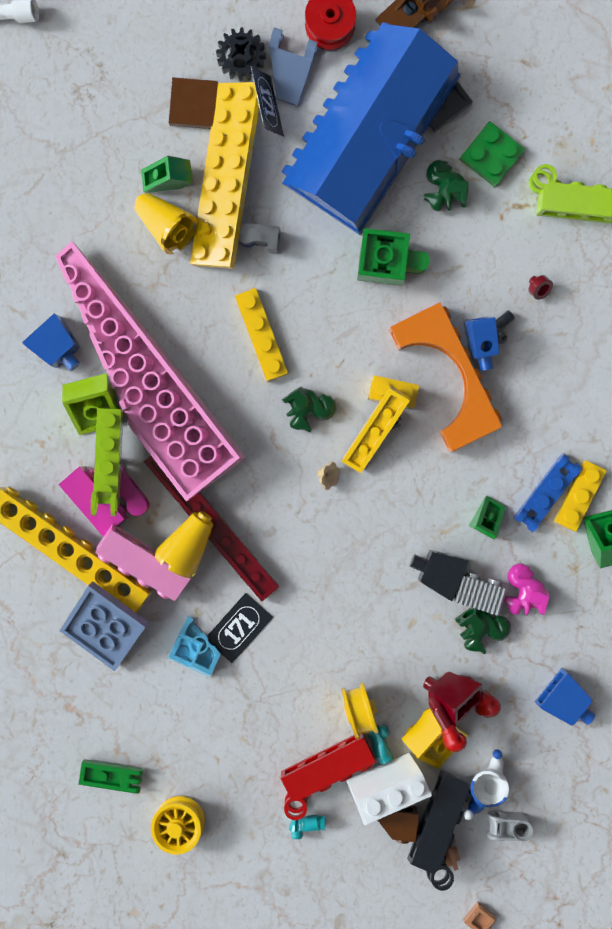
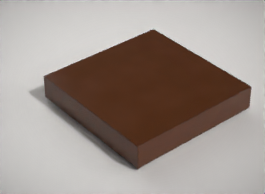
(192, 103)

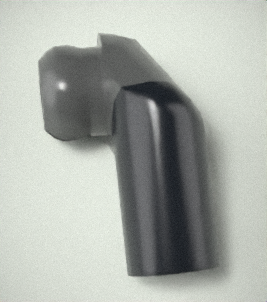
(501, 324)

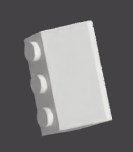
(388, 788)

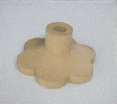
(328, 475)

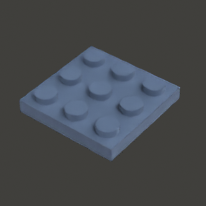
(103, 626)

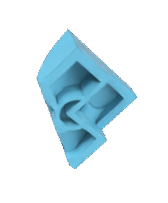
(194, 649)

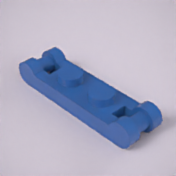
(547, 492)

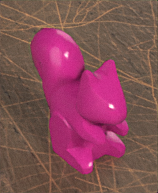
(531, 591)

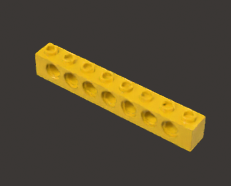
(56, 550)

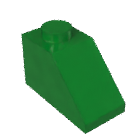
(166, 174)

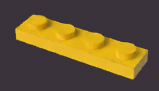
(261, 334)
(376, 429)

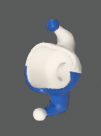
(488, 787)

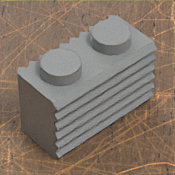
(480, 594)

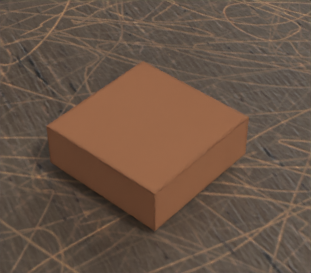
(479, 917)

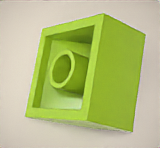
(84, 397)

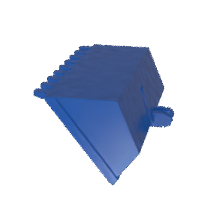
(372, 124)

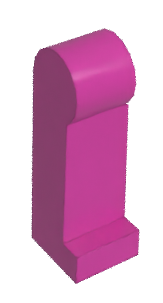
(136, 500)

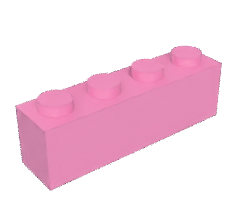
(139, 560)

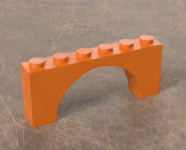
(435, 330)

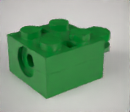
(387, 257)

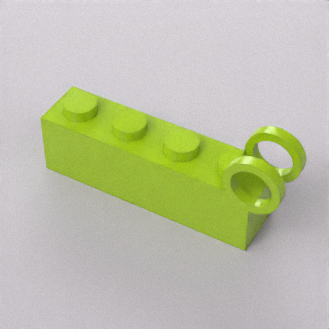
(572, 199)
(107, 459)

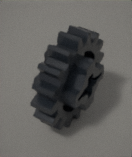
(237, 63)

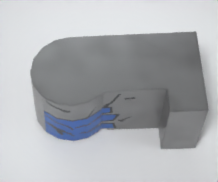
(261, 236)

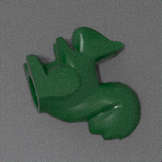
(451, 186)
(306, 402)
(478, 625)

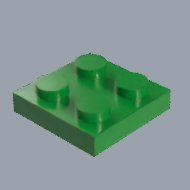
(492, 154)

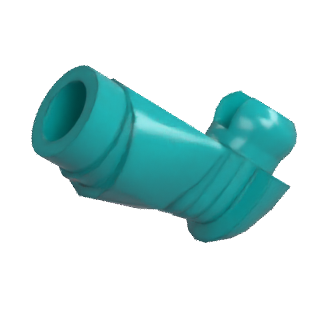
(380, 745)
(310, 823)

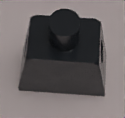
(440, 572)

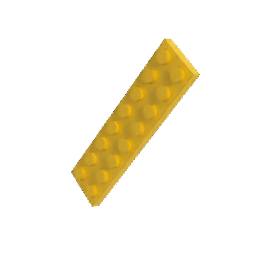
(226, 176)

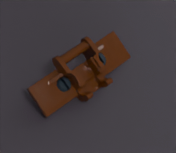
(412, 12)

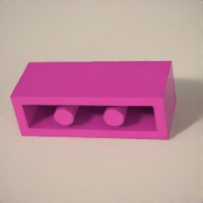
(79, 489)

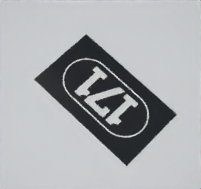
(267, 101)
(239, 627)

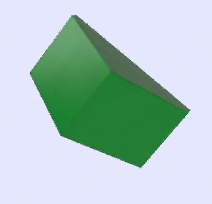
(488, 517)

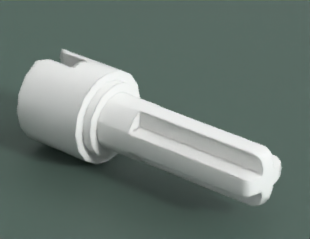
(21, 10)

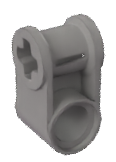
(504, 826)

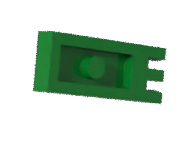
(110, 776)

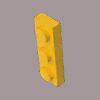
(580, 496)

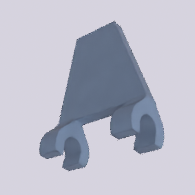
(290, 69)

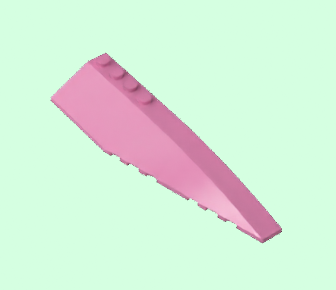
(150, 388)

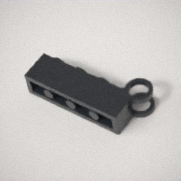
(437, 828)

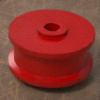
(330, 22)

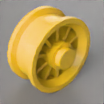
(360, 710)
(178, 825)

